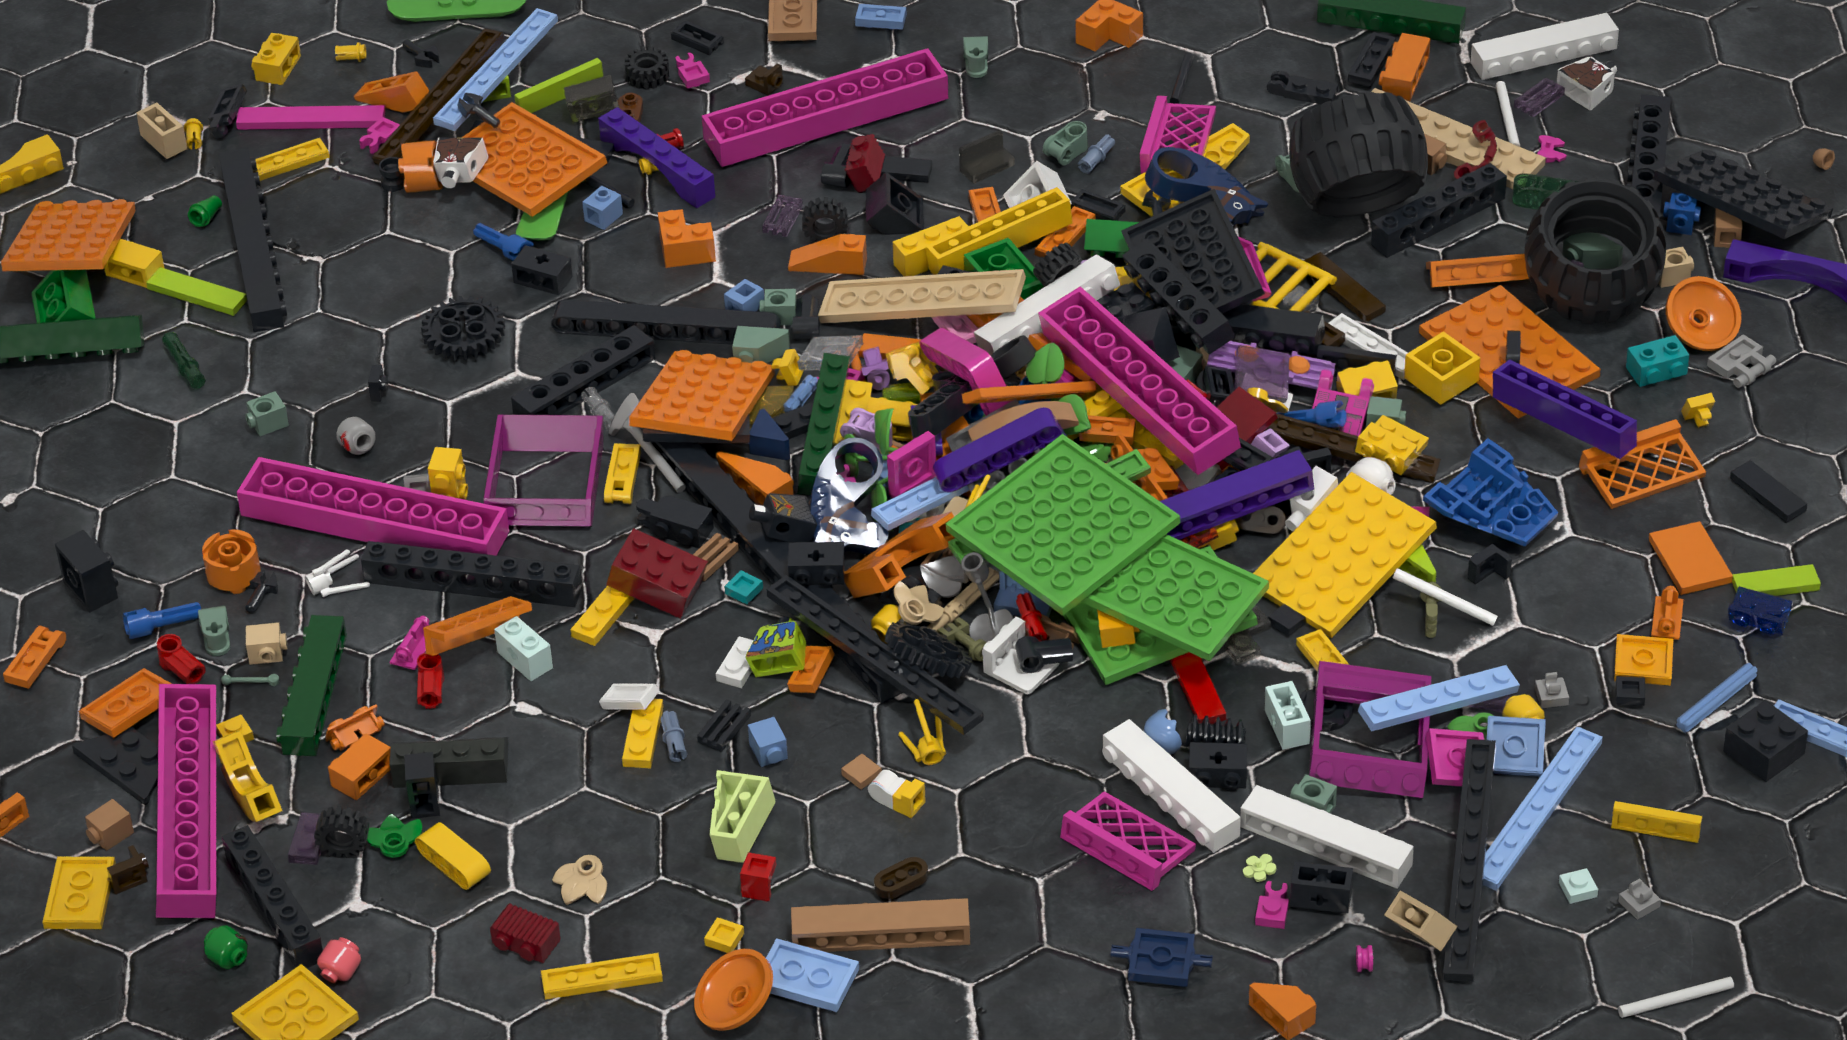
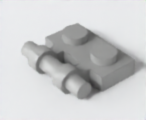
(1735, 357)

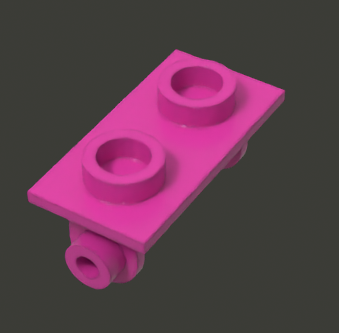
(412, 645)

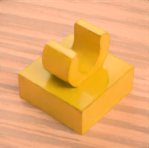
(788, 367)
(1699, 409)

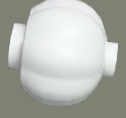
(1375, 472)

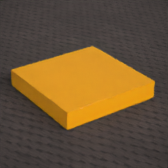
(1644, 658)

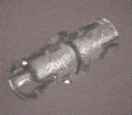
(599, 406)

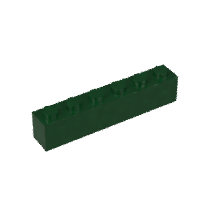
(1411, 17)
(71, 337)
(824, 418)
(312, 685)

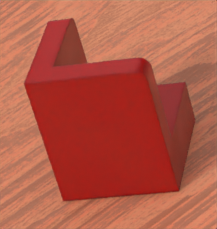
(756, 876)

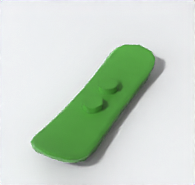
(451, 9)
(544, 224)

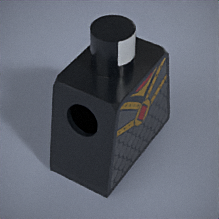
(785, 517)

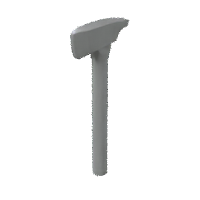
(621, 421)

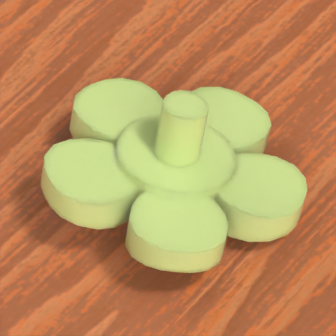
(1259, 867)

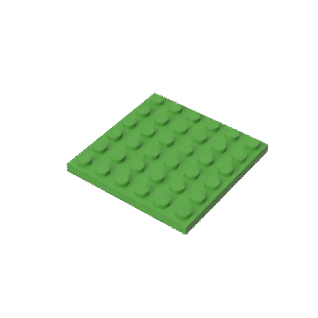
(1062, 524)

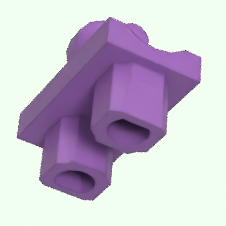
(875, 368)

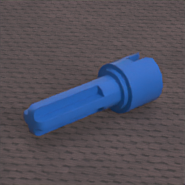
(510, 245)
(1324, 414)
(142, 621)

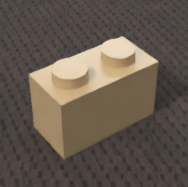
(161, 130)
(1420, 920)

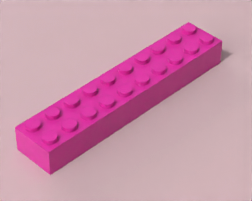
(824, 107)
(1140, 380)
(369, 509)
(186, 802)

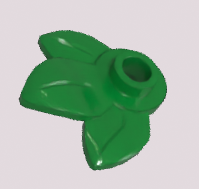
(394, 836)

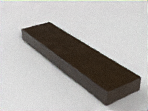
(1348, 290)

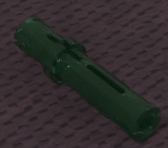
(187, 365)

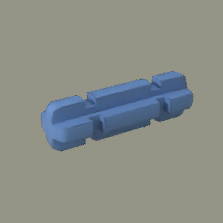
(801, 393)

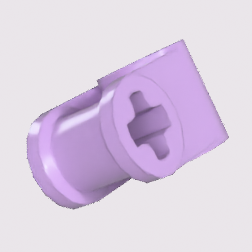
(862, 426)

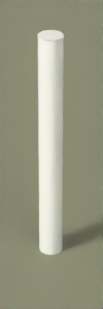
(1507, 113)
(1445, 597)
(1675, 997)

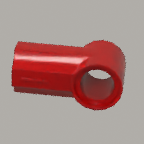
(176, 658)
(429, 680)

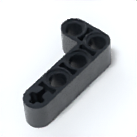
(942, 406)

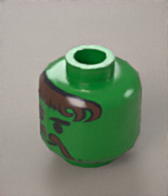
(224, 947)

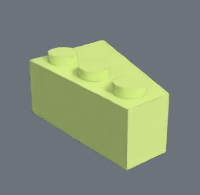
(739, 813)

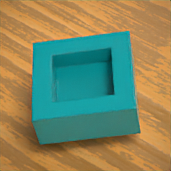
(743, 587)

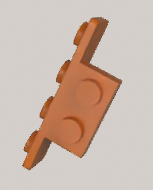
(1161, 474)

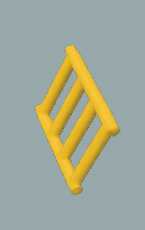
(1304, 269)

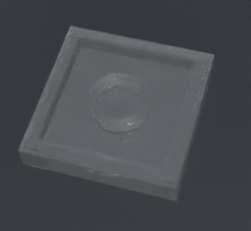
(840, 345)

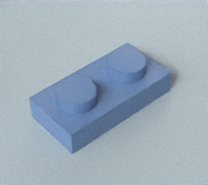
(880, 16)

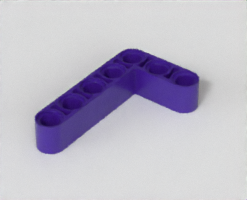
(997, 449)

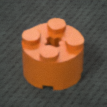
(419, 166)
(231, 560)

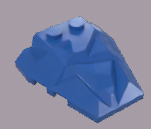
(1494, 497)

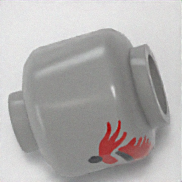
(355, 435)

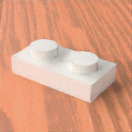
(735, 667)

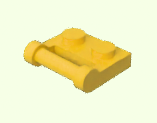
(921, 373)

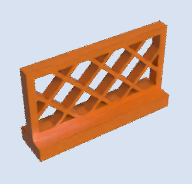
(1648, 441)

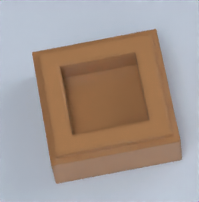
(861, 771)

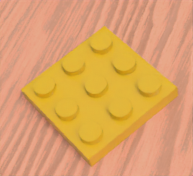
(295, 1009)

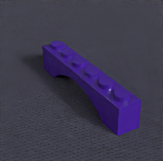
(688, 177)
(1755, 262)

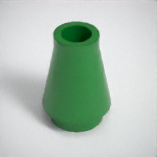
(203, 211)

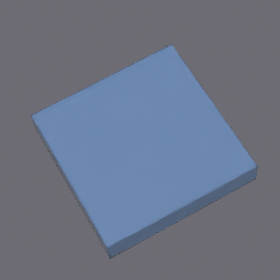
(1517, 745)

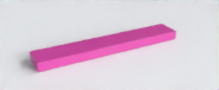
(309, 117)

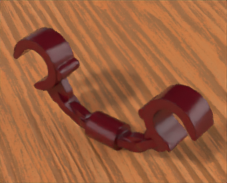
(1487, 135)

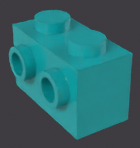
(1657, 361)

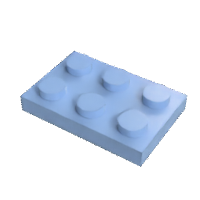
(810, 974)

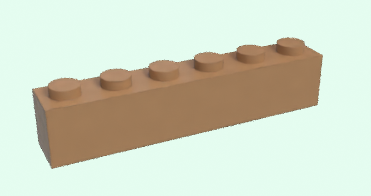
(882, 925)

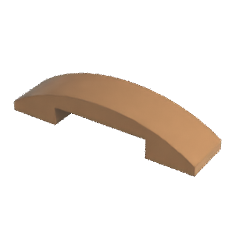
(1062, 411)

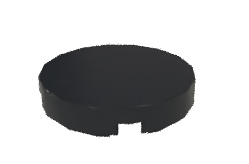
(1334, 715)

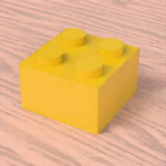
(1442, 367)

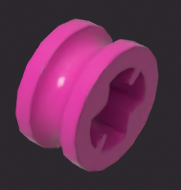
(1364, 958)

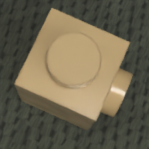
(265, 643)

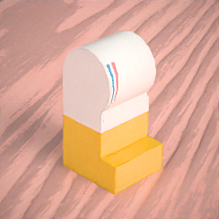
(898, 793)

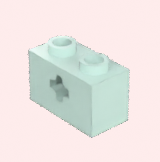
(523, 648)
(1287, 715)

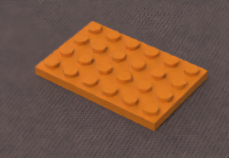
(532, 160)
(69, 236)
(1483, 328)
(702, 395)

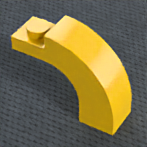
(246, 784)

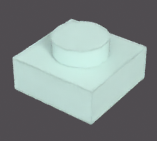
(1578, 886)

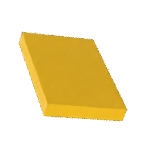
(78, 893)

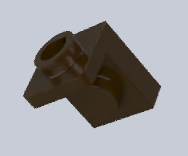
(764, 79)
(128, 872)

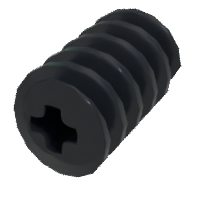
(1215, 732)

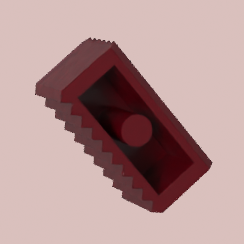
(864, 162)
(525, 933)

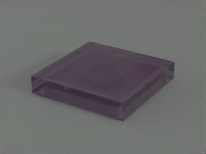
(1262, 370)

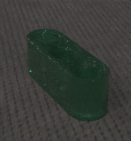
(1532, 190)

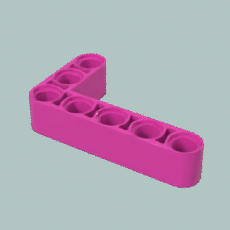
(964, 361)

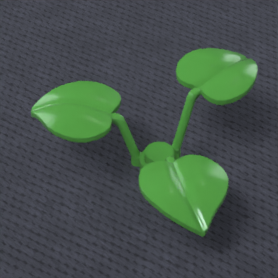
(1049, 367)
(882, 423)

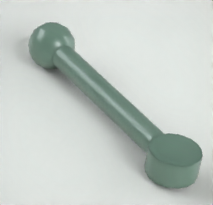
(273, 679)

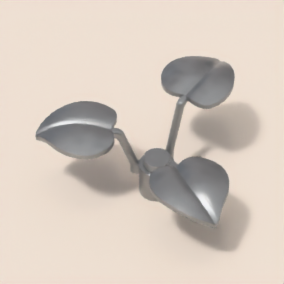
(947, 577)

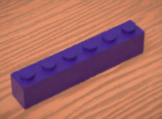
(1565, 409)
(1240, 494)

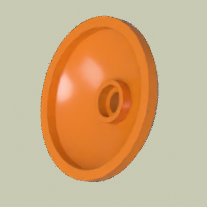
(1709, 303)
(733, 989)

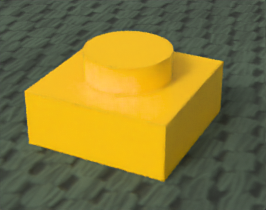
(233, 725)
(724, 935)

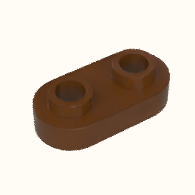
(632, 105)

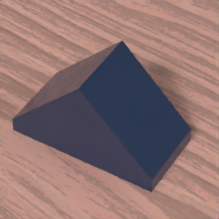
(768, 438)

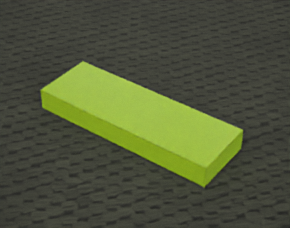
(1779, 581)

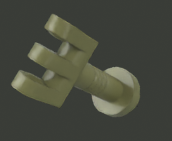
(1431, 613)
(958, 632)

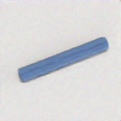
(1716, 697)

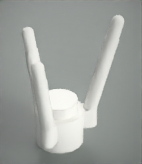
(320, 578)

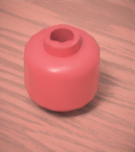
(339, 960)

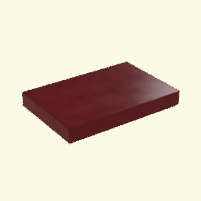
(1247, 414)

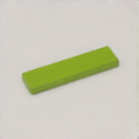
(553, 89)
(196, 291)

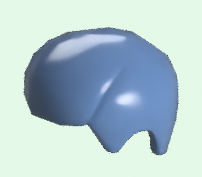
(1163, 731)

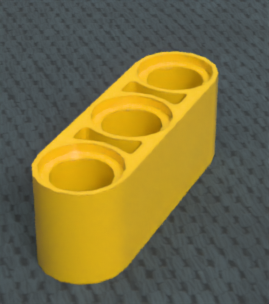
(452, 856)

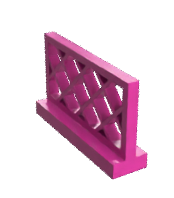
(1162, 119)
(1118, 851)

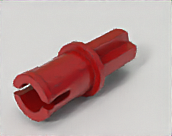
(1031, 616)

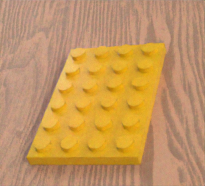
(1343, 553)

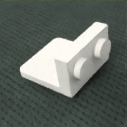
(1002, 662)

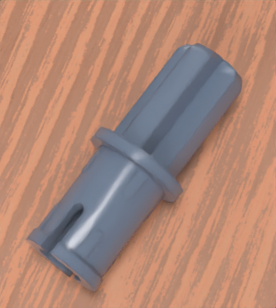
(1096, 154)
(673, 736)

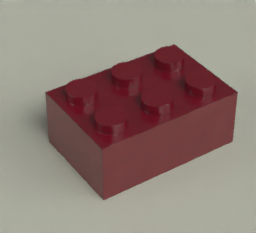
(657, 573)

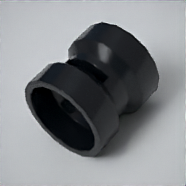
(391, 178)

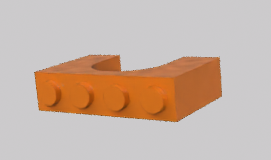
(883, 566)

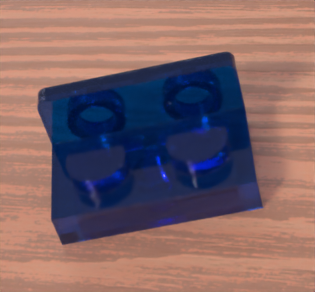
(1760, 611)

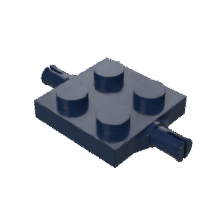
(1161, 957)

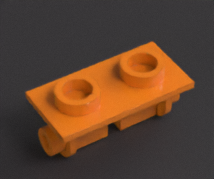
(1667, 614)
(343, 731)

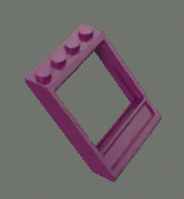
(1359, 771)

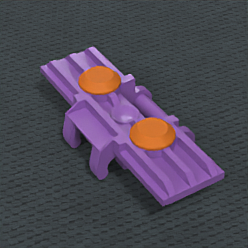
(1302, 369)

